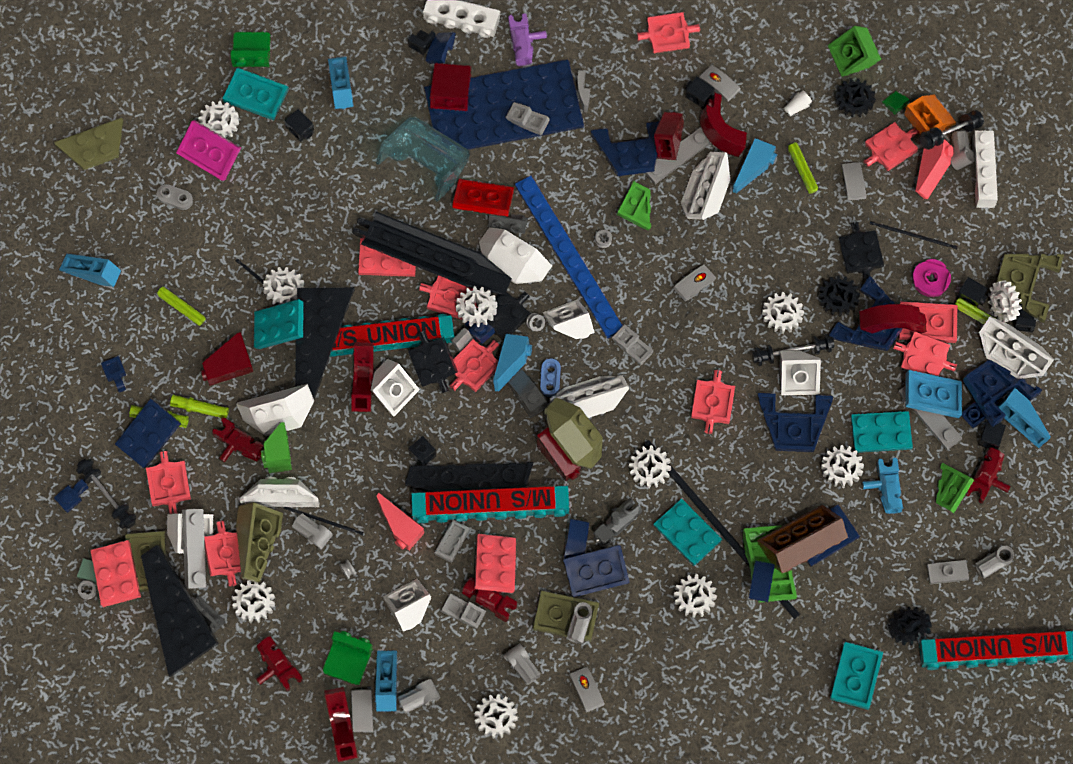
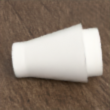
(798, 103)

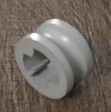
(601, 233)
(541, 323)
(347, 569)
(89, 584)

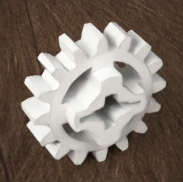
(223, 113)
(282, 284)
(1004, 301)
(485, 303)
(793, 316)
(840, 458)
(658, 467)
(702, 598)
(261, 602)
(489, 719)

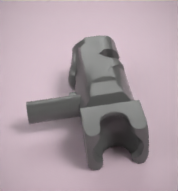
(616, 523)

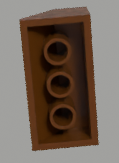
(803, 538)

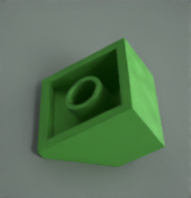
(854, 51)
(276, 451)

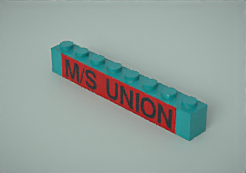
(393, 335)
(490, 504)
(996, 649)

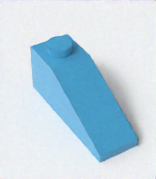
(340, 83)
(756, 162)
(91, 269)
(512, 359)
(1024, 417)
(386, 681)

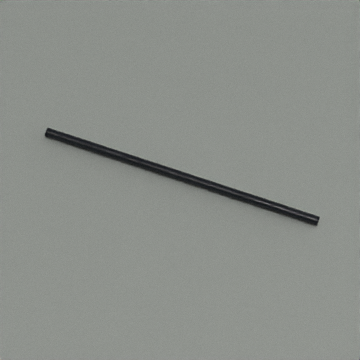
(716, 523)

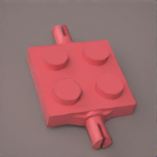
(668, 32)
(891, 146)
(444, 296)
(925, 355)
(475, 365)
(713, 402)
(168, 483)
(223, 553)

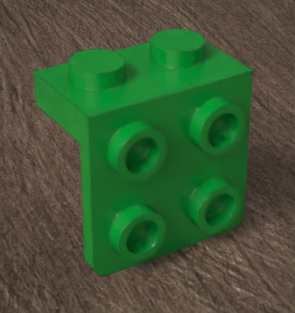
(251, 49)
(348, 657)

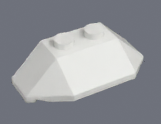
(707, 187)
(514, 256)
(1013, 350)
(595, 395)
(270, 410)
(280, 493)

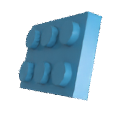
(933, 394)

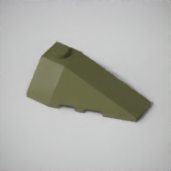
(256, 533)

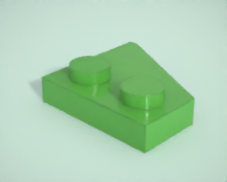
(637, 206)
(952, 488)

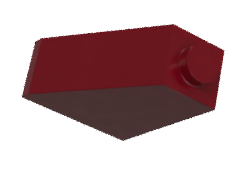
(669, 135)
(227, 362)
(556, 456)

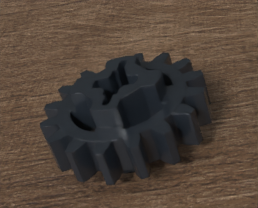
(860, 103)
(841, 287)
(910, 626)

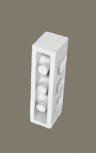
(471, 12)

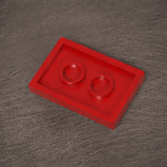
(483, 197)

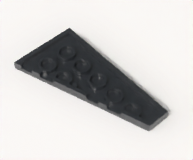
(322, 322)
(469, 477)
(179, 622)

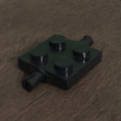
(861, 251)
(509, 314)
(433, 361)

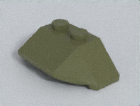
(574, 433)

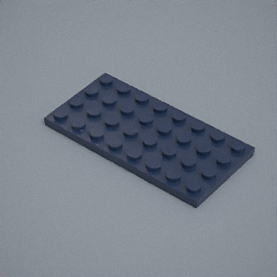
(543, 88)

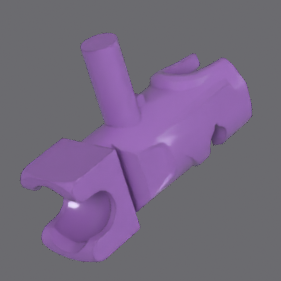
(522, 40)

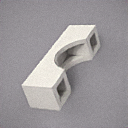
(986, 180)

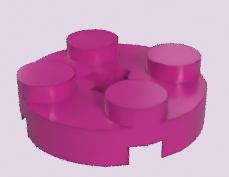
(940, 273)

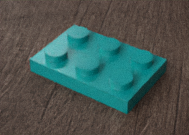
(255, 94)
(278, 324)
(881, 432)
(687, 532)
(856, 675)

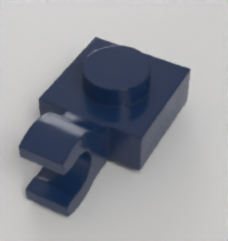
(480, 333)
(114, 371)
(69, 497)

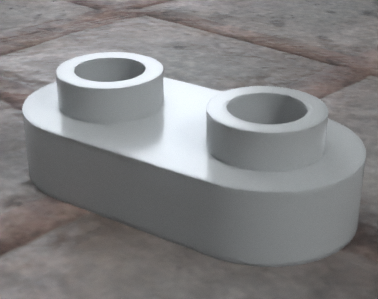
(174, 196)

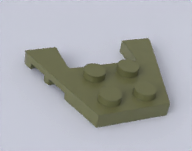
(1022, 273)

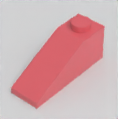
(932, 168)
(402, 527)

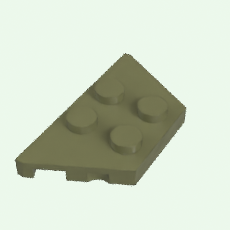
(93, 145)

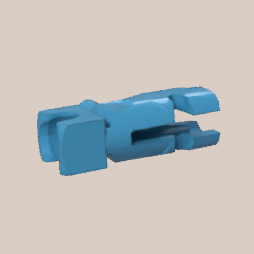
(889, 486)

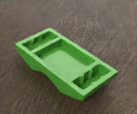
(782, 584)

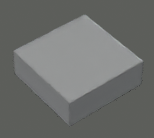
(462, 339)

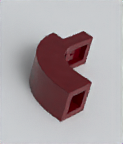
(718, 131)
(892, 316)
(363, 377)
(341, 724)

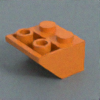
(928, 113)

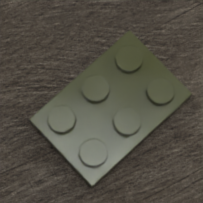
(141, 544)
(557, 611)

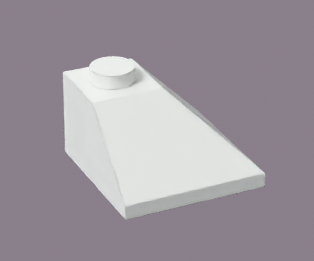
(570, 320)
(799, 373)
(393, 386)
(175, 530)
(408, 604)

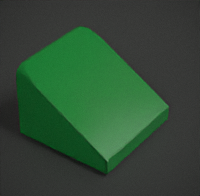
(896, 102)

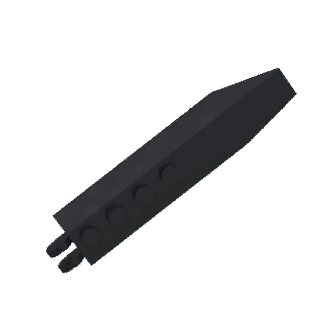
(432, 253)

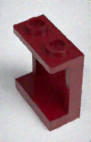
(450, 87)

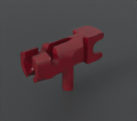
(237, 441)
(987, 475)
(490, 599)
(277, 664)

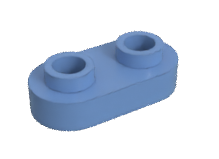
(550, 378)

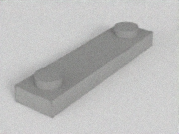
(688, 148)
(937, 425)
(194, 548)

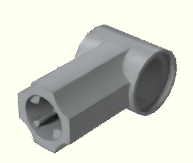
(962, 153)
(314, 533)
(993, 562)
(579, 624)
(521, 663)
(422, 695)

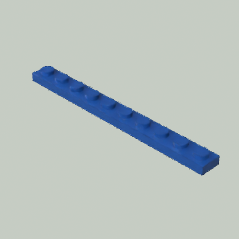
(569, 256)

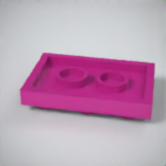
(208, 150)

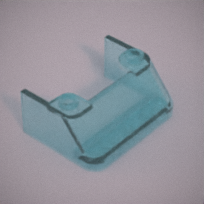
(428, 148)

